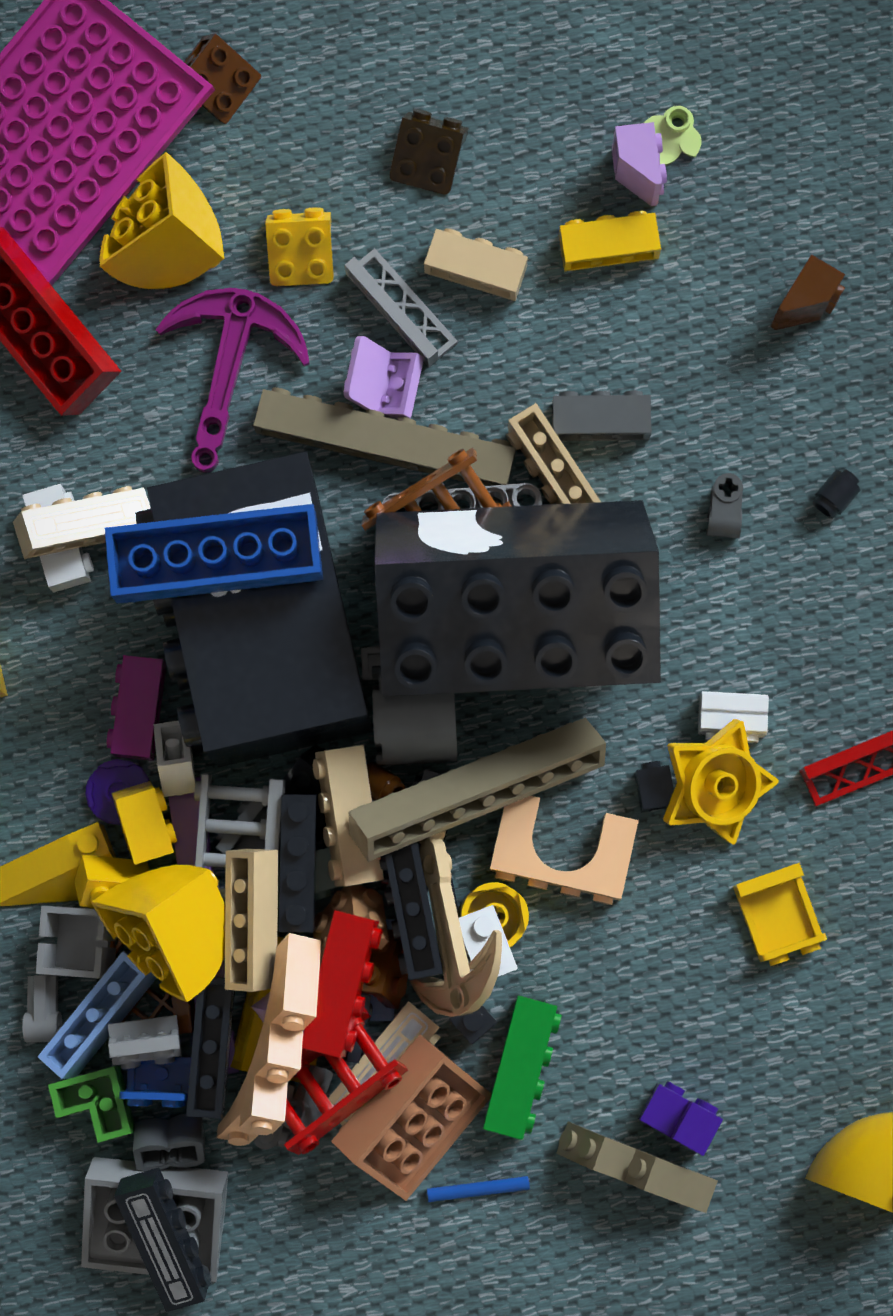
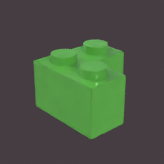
(100, 1095)

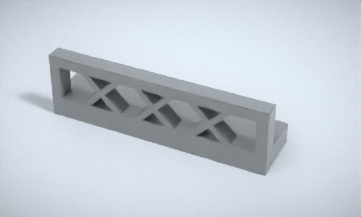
(391, 310)

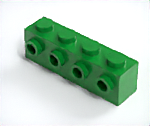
(520, 1068)

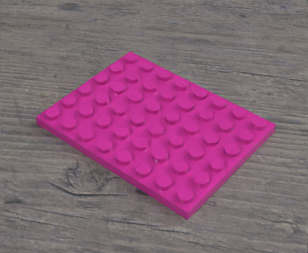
(80, 120)

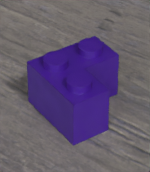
(681, 1119)

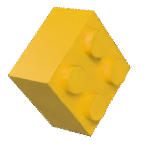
(143, 822)

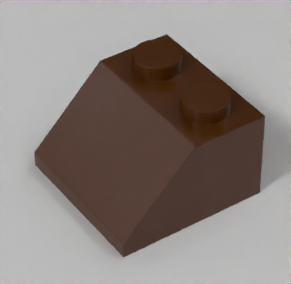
(811, 295)

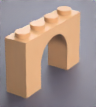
(601, 877)

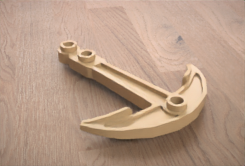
(461, 990)

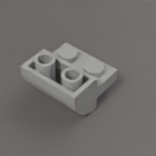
(144, 1041)

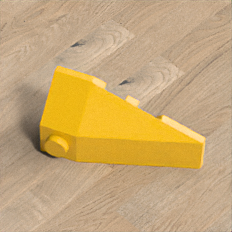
(50, 870)

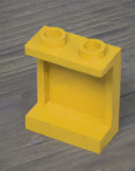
(779, 914)

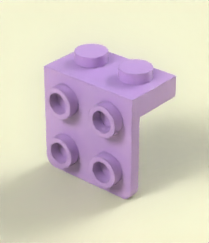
(382, 379)

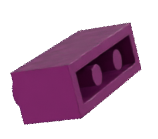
(136, 707)

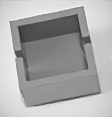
(81, 943)

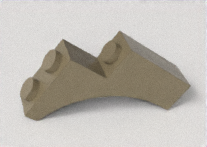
(636, 1167)

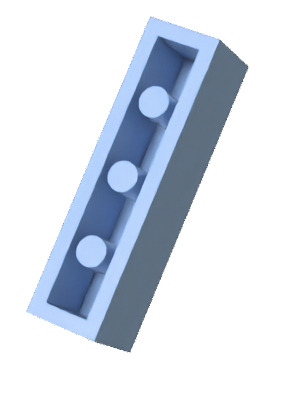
(88, 1025)

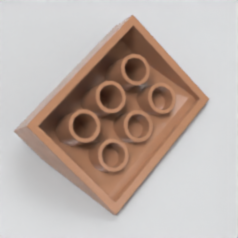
(415, 1123)

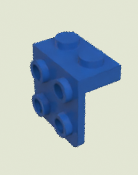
(158, 1082)

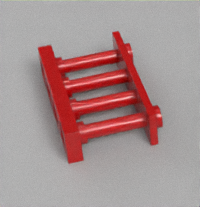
(387, 1077)

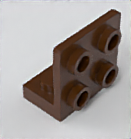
(227, 73)

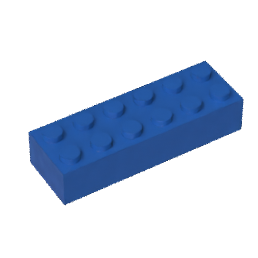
(213, 553)

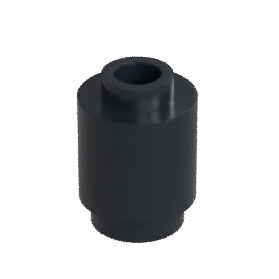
(837, 493)

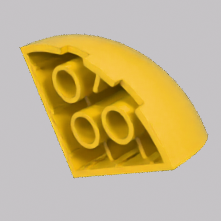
(162, 231)
(170, 924)
(859, 1161)

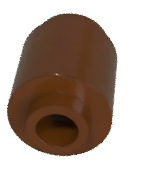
(382, 781)

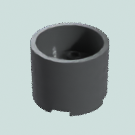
(413, 727)

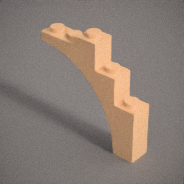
(277, 1058)

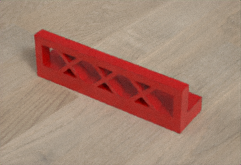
(842, 759)

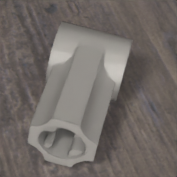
(42, 1014)

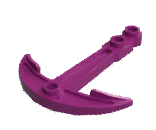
(236, 331)

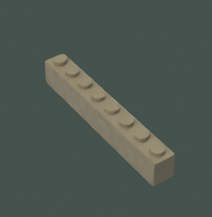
(377, 437)
(476, 789)

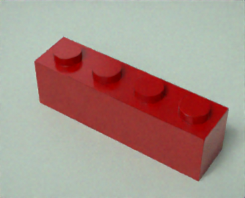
(341, 982)

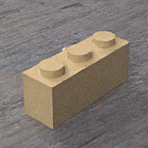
(476, 263)

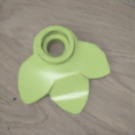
(676, 139)

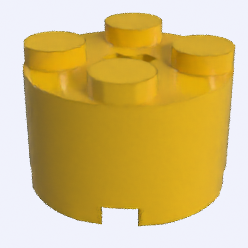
(507, 903)

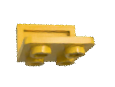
(299, 247)

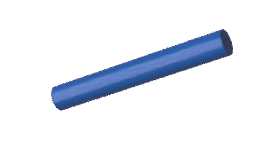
(478, 1189)

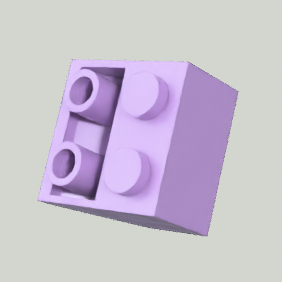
(637, 161)

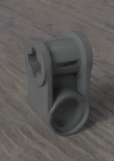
(725, 512)

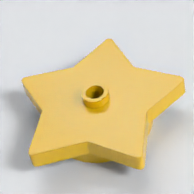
(716, 782)

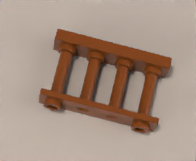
(458, 462)

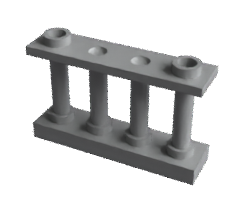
(267, 829)

